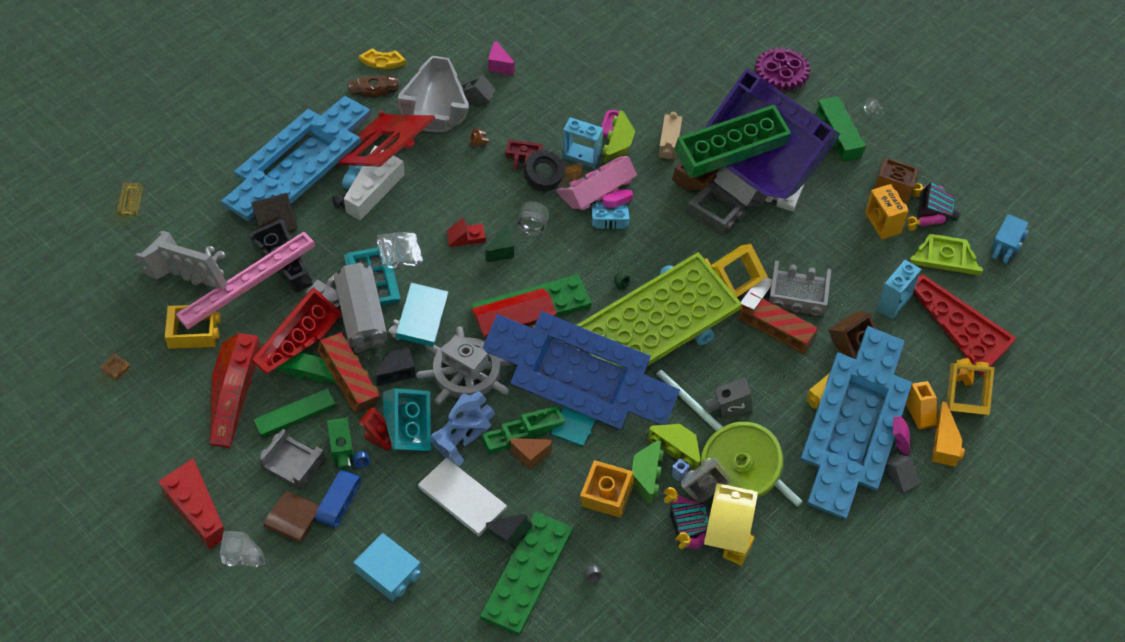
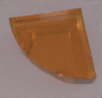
(574, 171)

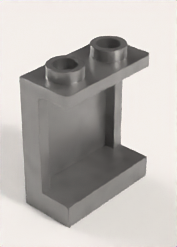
(291, 460)

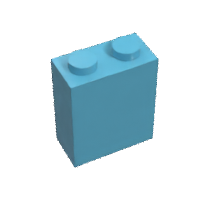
(388, 567)

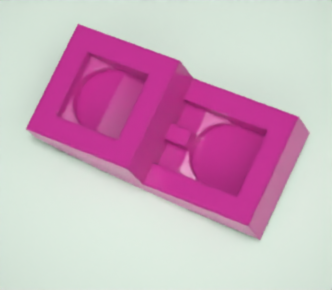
(902, 435)

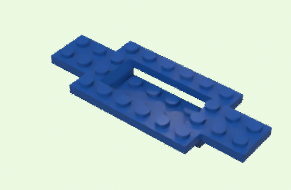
(578, 378)

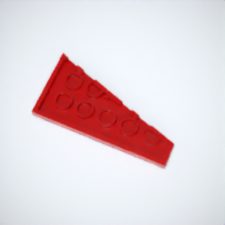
(967, 328)

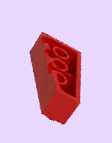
(190, 498)

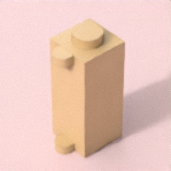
(669, 136)

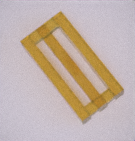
(128, 209)

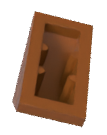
(530, 451)

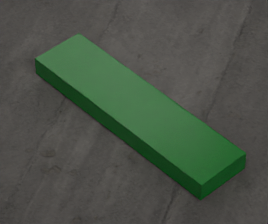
(294, 413)

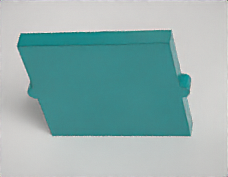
(576, 427)

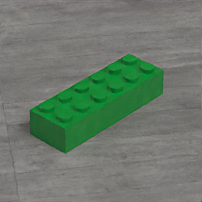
(732, 141)

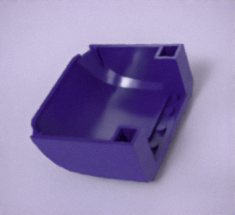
(786, 168)

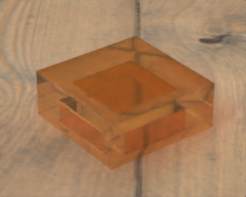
(115, 366)

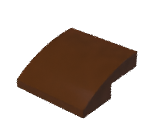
(292, 516)

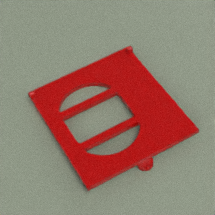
(398, 125)

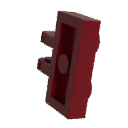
(521, 150)

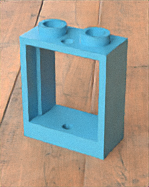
(572, 151)
(898, 289)

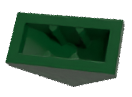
(500, 247)

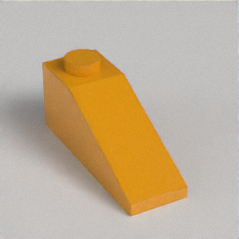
(947, 440)

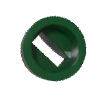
(621, 280)

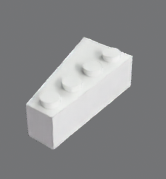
(372, 186)

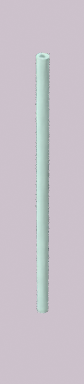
(716, 426)

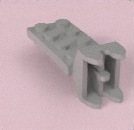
(166, 257)

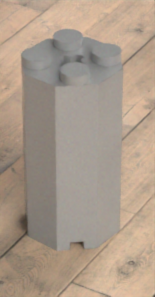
(360, 307)

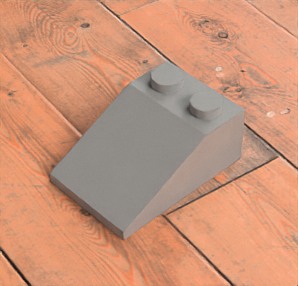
(702, 482)

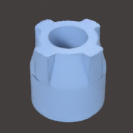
(677, 473)

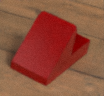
(462, 235)
(376, 429)

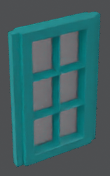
(383, 276)

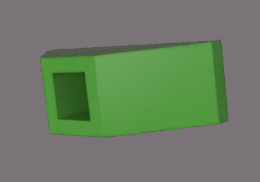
(646, 471)

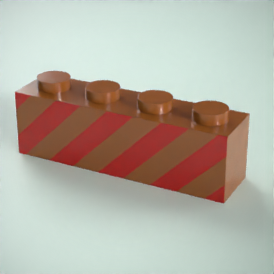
(779, 325)
(348, 372)

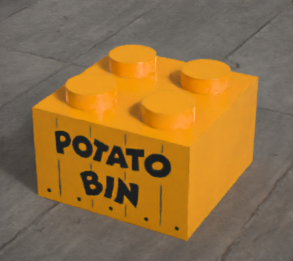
(886, 211)
(607, 489)

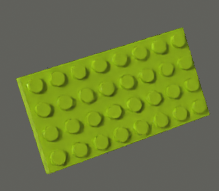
(667, 310)

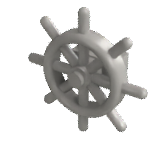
(467, 361)

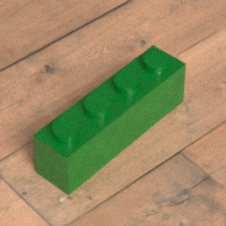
(849, 144)

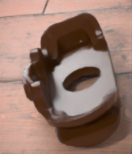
(384, 84)

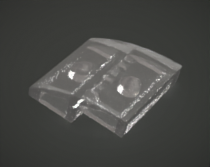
(399, 249)

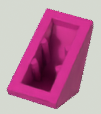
(500, 61)

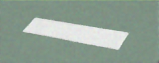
(760, 290)

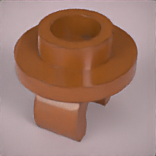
(477, 138)

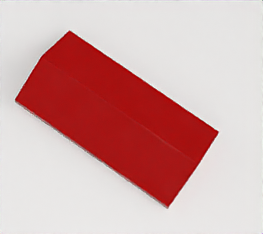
(520, 308)

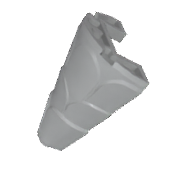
(437, 93)

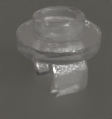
(872, 106)

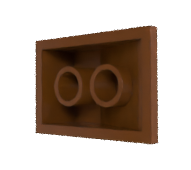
(899, 175)

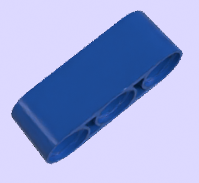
(338, 498)

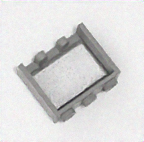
(800, 291)

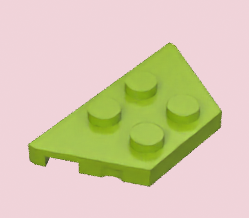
(947, 254)

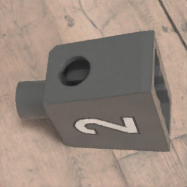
(732, 399)

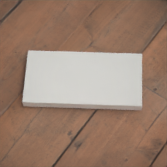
(462, 496)

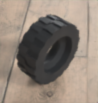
(534, 180)

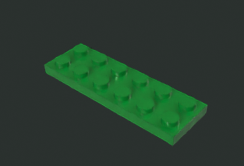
(566, 295)
(526, 574)

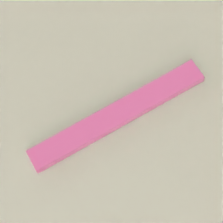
(245, 280)

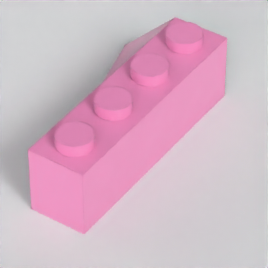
(598, 183)

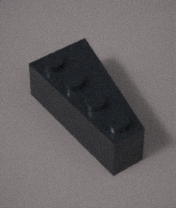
(272, 237)

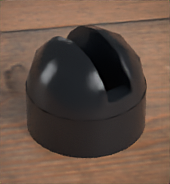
(338, 200)

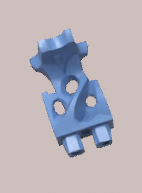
(455, 430)

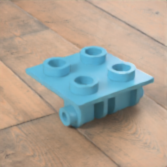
(601, 213)

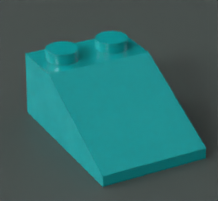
(408, 419)

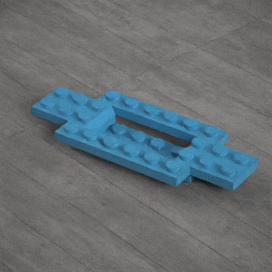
(328, 144)
(847, 420)

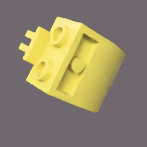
(731, 518)

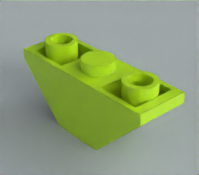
(619, 139)
(677, 443)

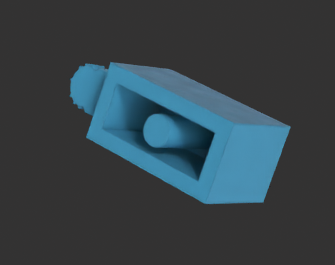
(1009, 237)

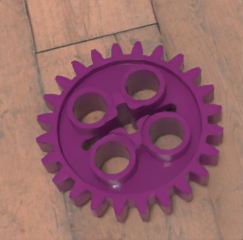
(782, 68)

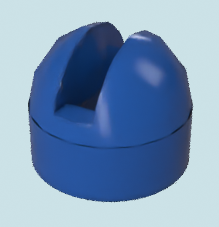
(361, 463)

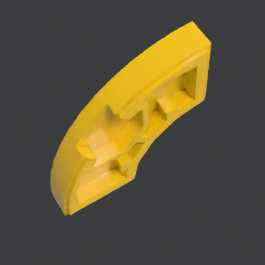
(382, 60)

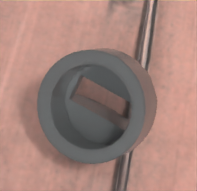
(592, 573)

